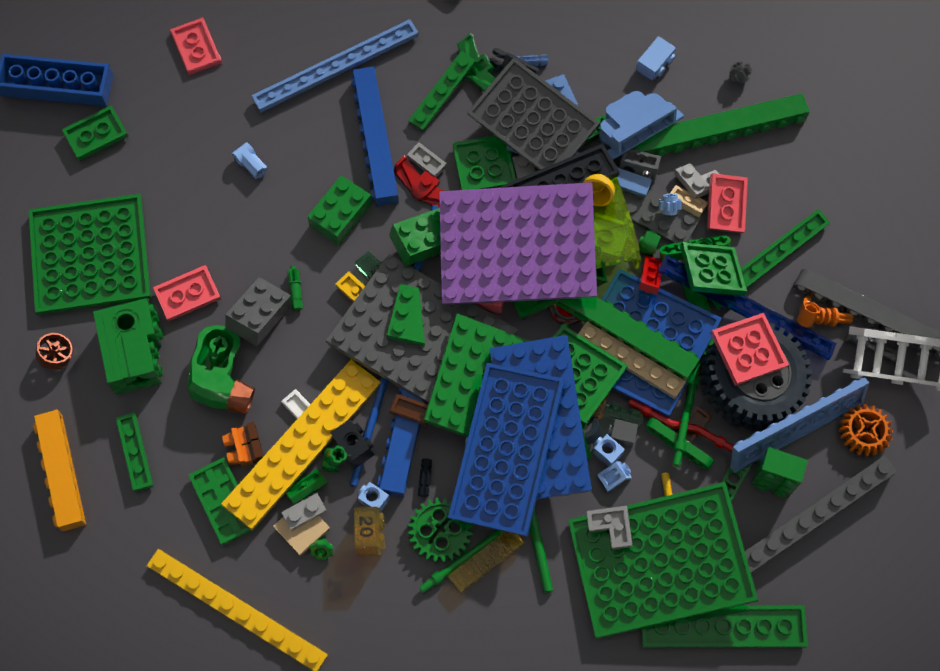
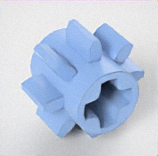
(670, 204)

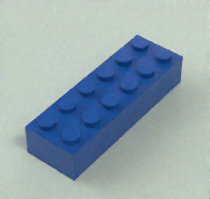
(55, 80)

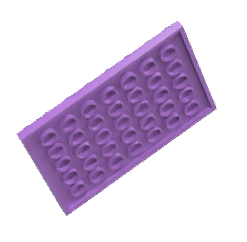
(517, 244)

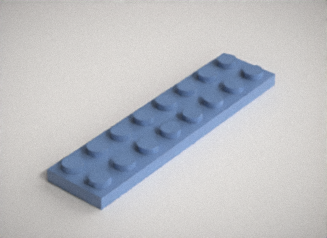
(798, 425)

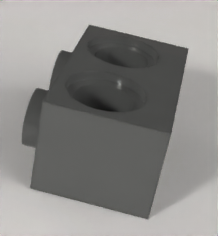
(641, 163)

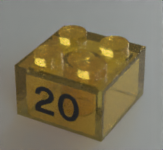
(368, 535)

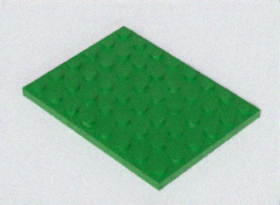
(680, 566)

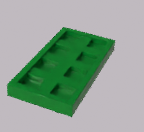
(213, 486)

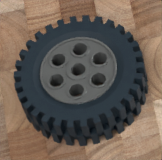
(743, 400)

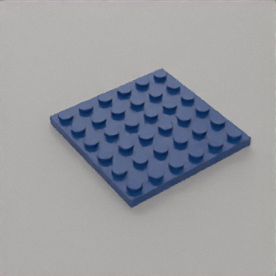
(664, 313)

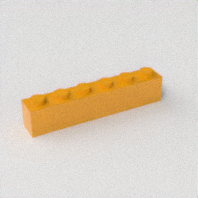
(59, 471)

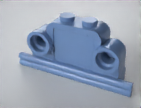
(635, 120)

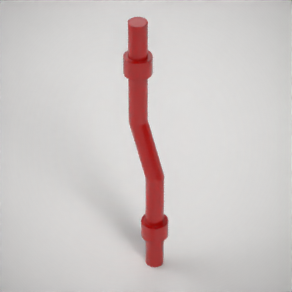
(647, 411)

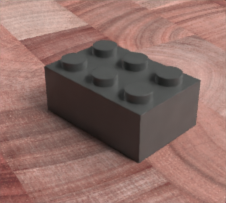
(257, 311)

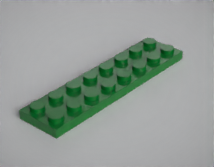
(733, 628)

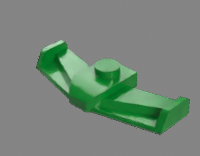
(481, 71)

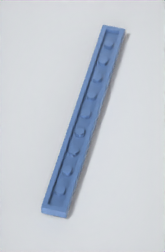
(335, 66)

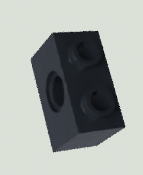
(345, 435)

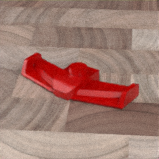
(422, 186)

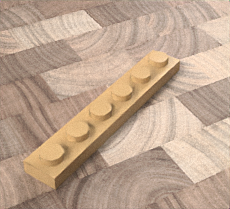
(637, 363)

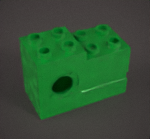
(129, 345)

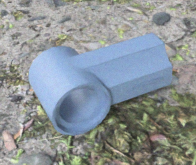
(247, 157)

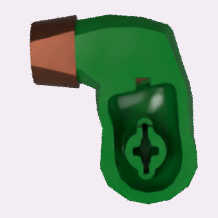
(212, 369)

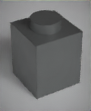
(623, 432)

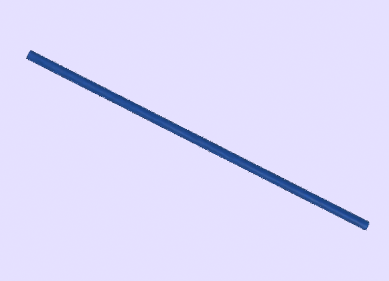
(377, 402)

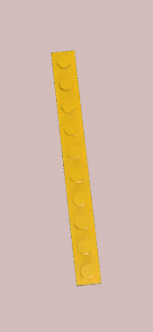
(237, 610)

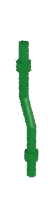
(680, 446)

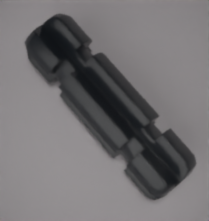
(425, 476)

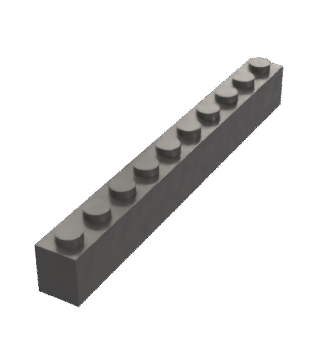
(819, 513)

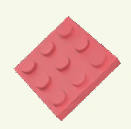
(749, 349)

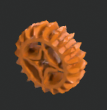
(858, 417)

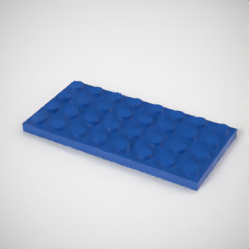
(506, 449)
(566, 462)

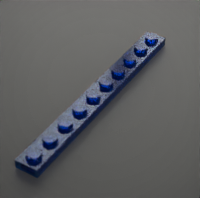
(748, 308)

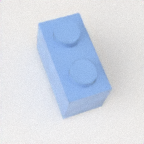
(655, 59)

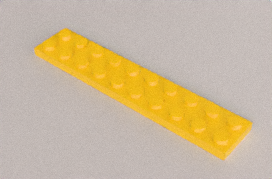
(300, 445)

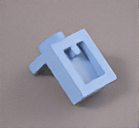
(614, 475)

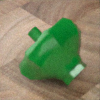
(321, 549)

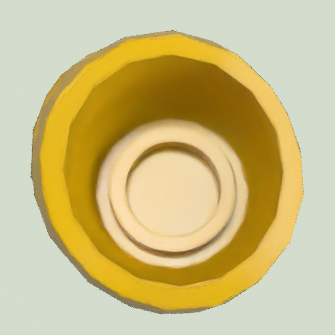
(602, 189)

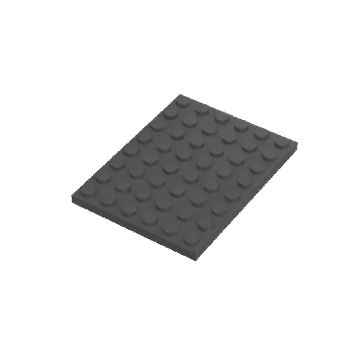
(365, 327)

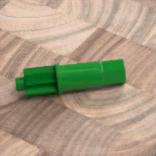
(295, 288)

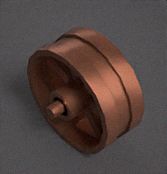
(53, 351)

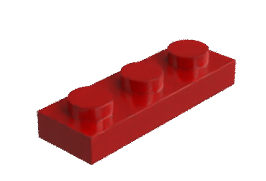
(650, 278)

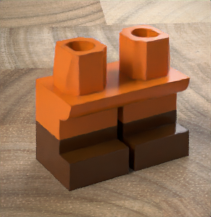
(247, 445)

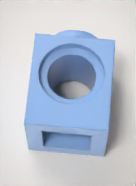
(608, 459)
(365, 491)

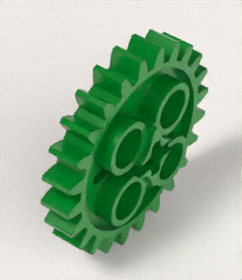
(425, 519)

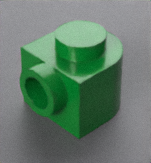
(649, 243)

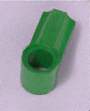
(333, 458)

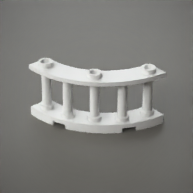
(903, 341)

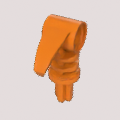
(811, 312)

